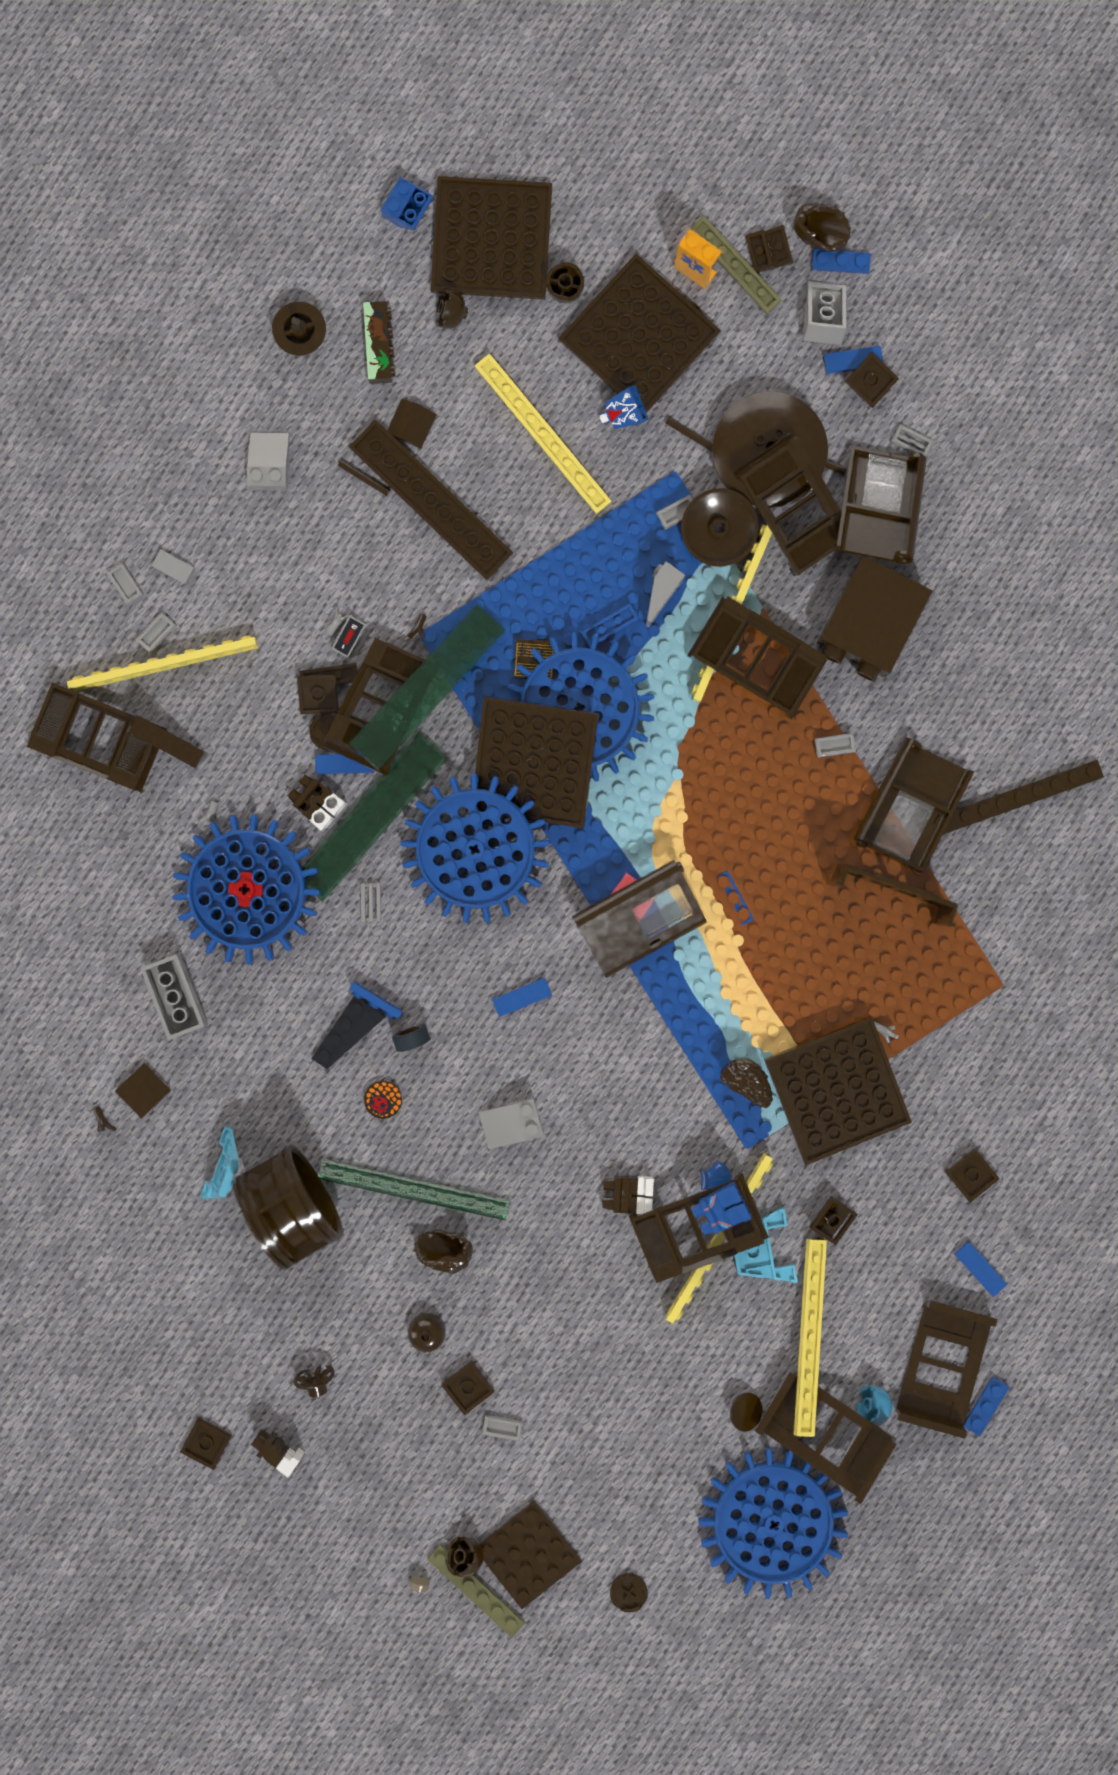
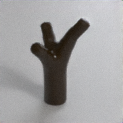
(418, 627)
(102, 1122)

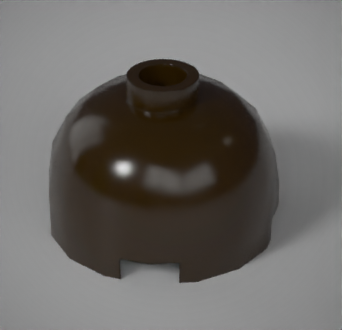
(565, 282)
(450, 309)
(425, 1325)
(464, 1556)

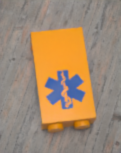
(696, 257)

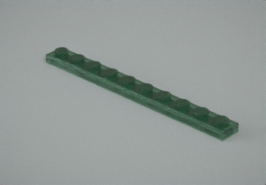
(414, 1189)

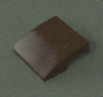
(761, 253)
(142, 1090)

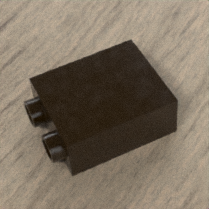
(873, 619)

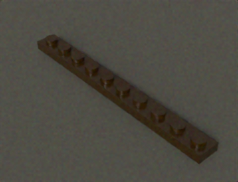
(1025, 795)

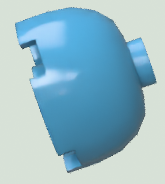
(878, 1407)

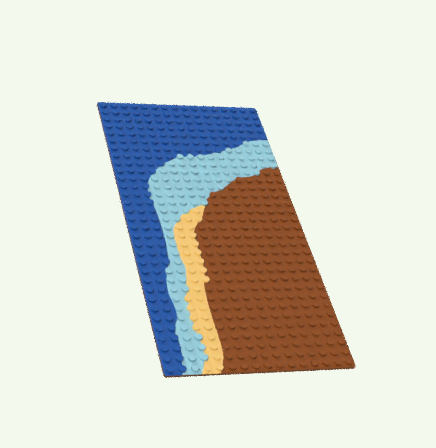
(732, 793)

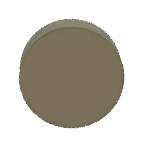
(419, 1584)

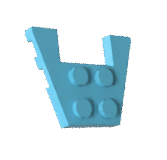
(226, 1168)
(759, 1260)

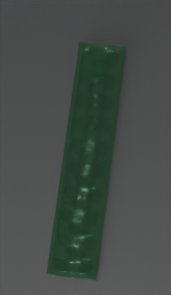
(427, 687)
(373, 815)

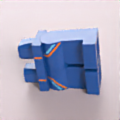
(722, 1208)

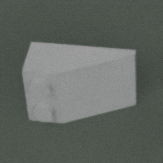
(825, 313)
(268, 461)
(665, 583)
(511, 1123)

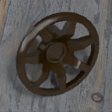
(316, 1382)

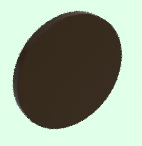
(746, 1412)

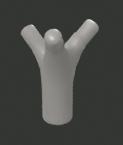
(337, 621)
(209, 817)
(886, 1031)

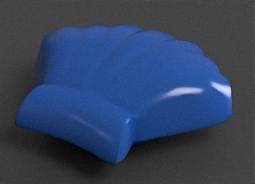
(715, 1176)

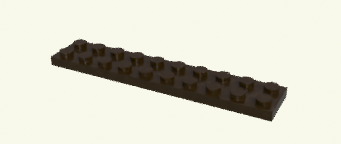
(431, 500)

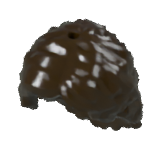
(822, 226)
(749, 1080)
(443, 1251)

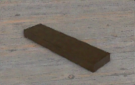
(165, 741)

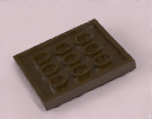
(528, 1554)

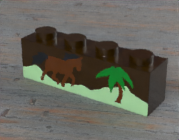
(378, 342)

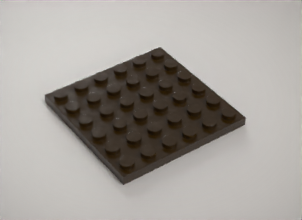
(491, 237)
(639, 333)
(543, 753)
(838, 1090)

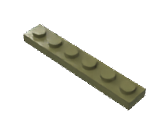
(738, 267)
(479, 1594)

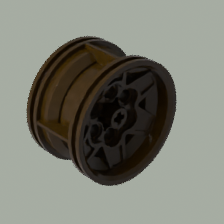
(287, 1207)

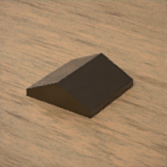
(411, 423)
(831, 1218)

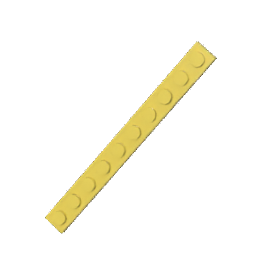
(543, 434)
(743, 586)
(157, 665)
(695, 1278)
(810, 1337)

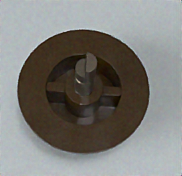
(299, 328)

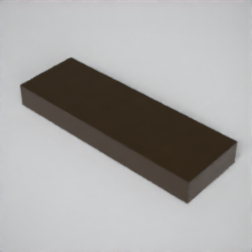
(344, 673)

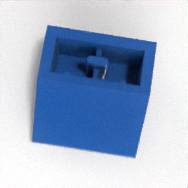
(406, 204)

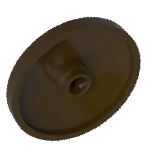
(737, 521)

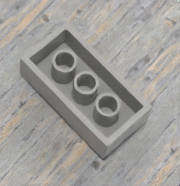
(174, 996)

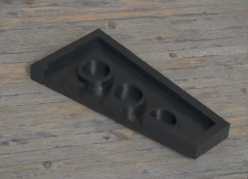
(349, 1029)

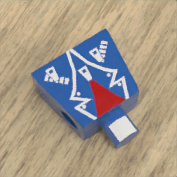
(625, 409)

